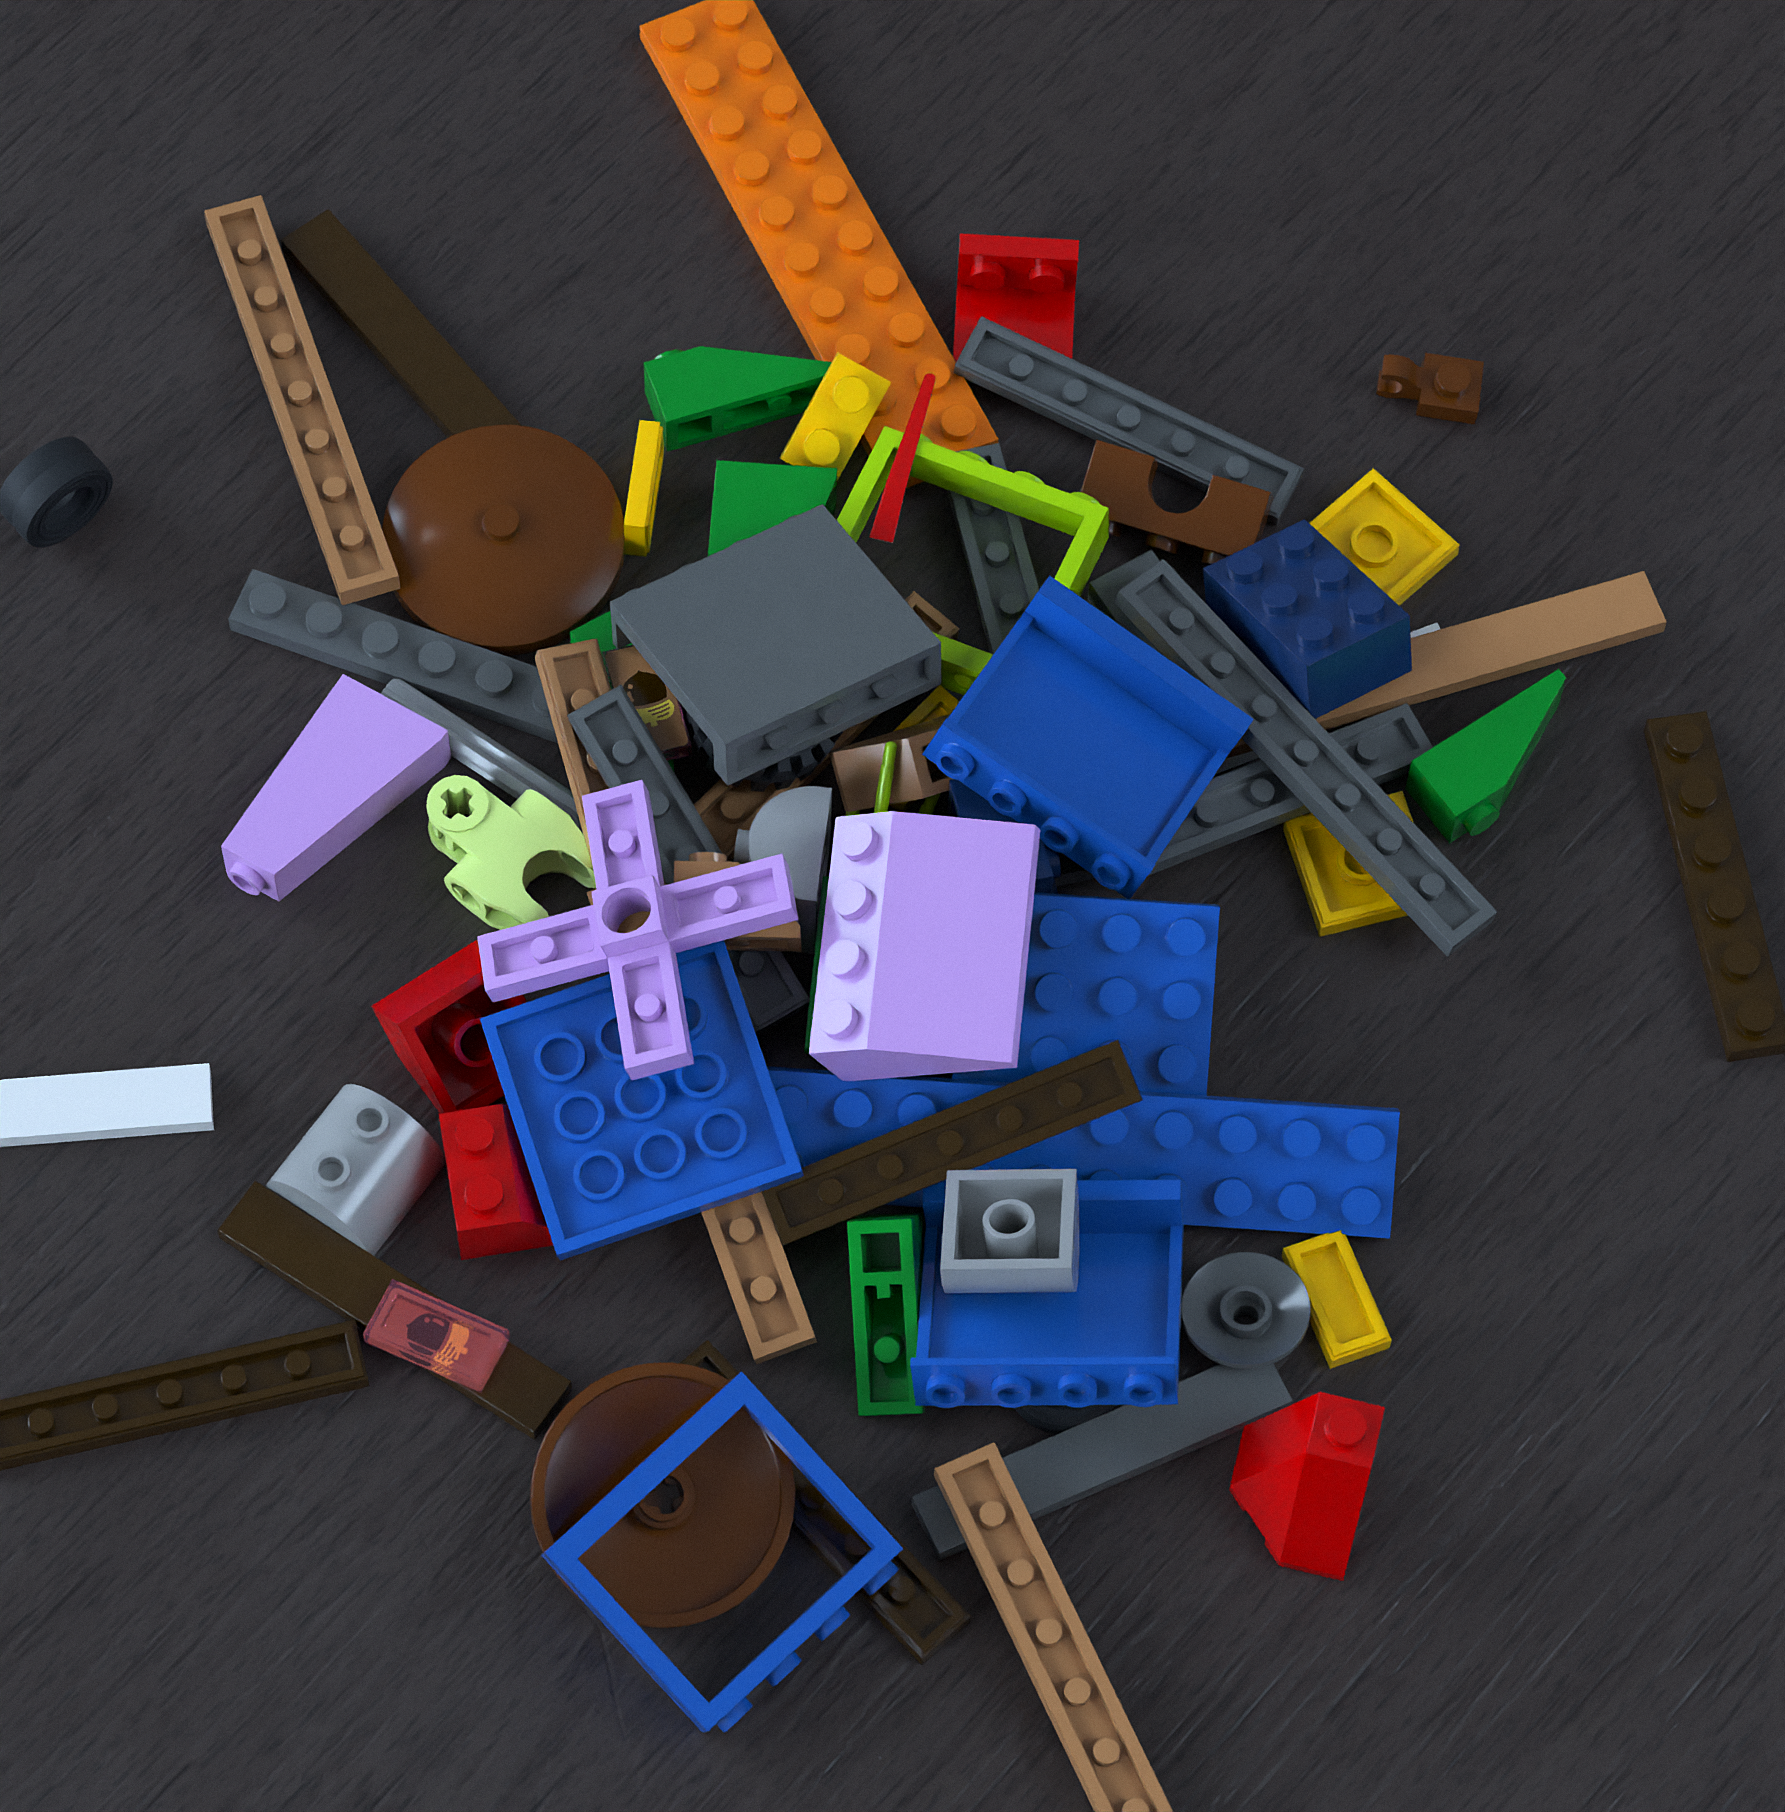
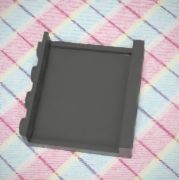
(780, 641)

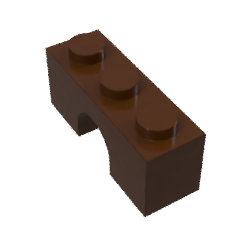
(1221, 525)

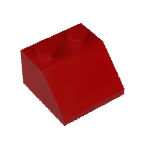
(440, 1031)
(490, 1184)

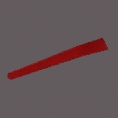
(893, 494)

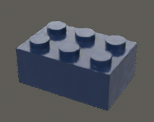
(1311, 617)

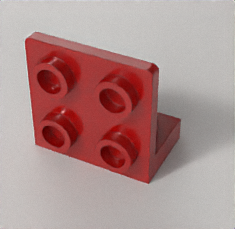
(1019, 285)

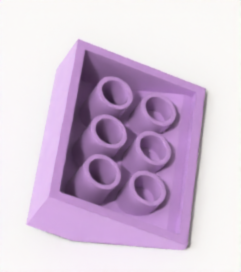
(924, 945)

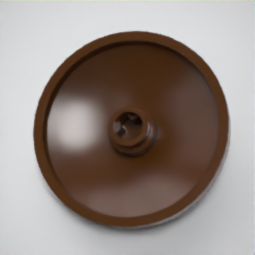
(505, 538)
(702, 1531)

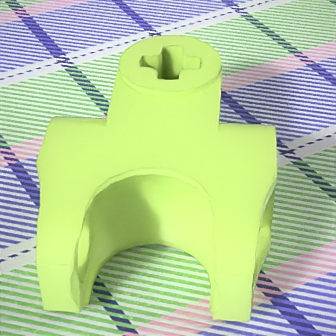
(503, 848)

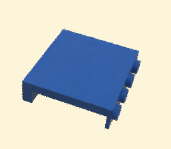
(1088, 737)
(1075, 1349)

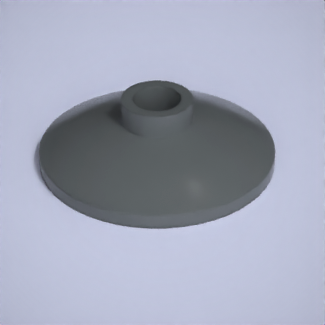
(1250, 1287)

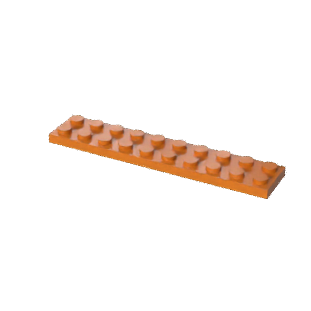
(808, 215)

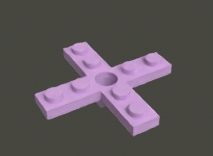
(644, 960)

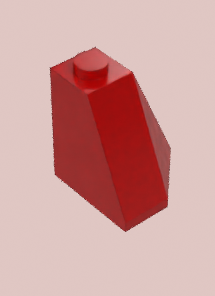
(1307, 1479)

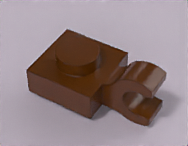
(1442, 385)

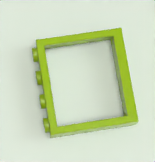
(1012, 492)

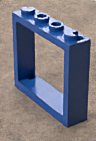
(779, 1656)

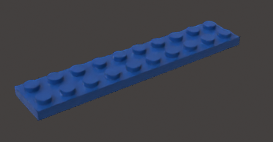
(1236, 1157)

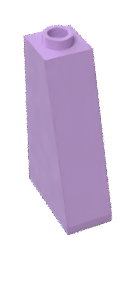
(331, 787)

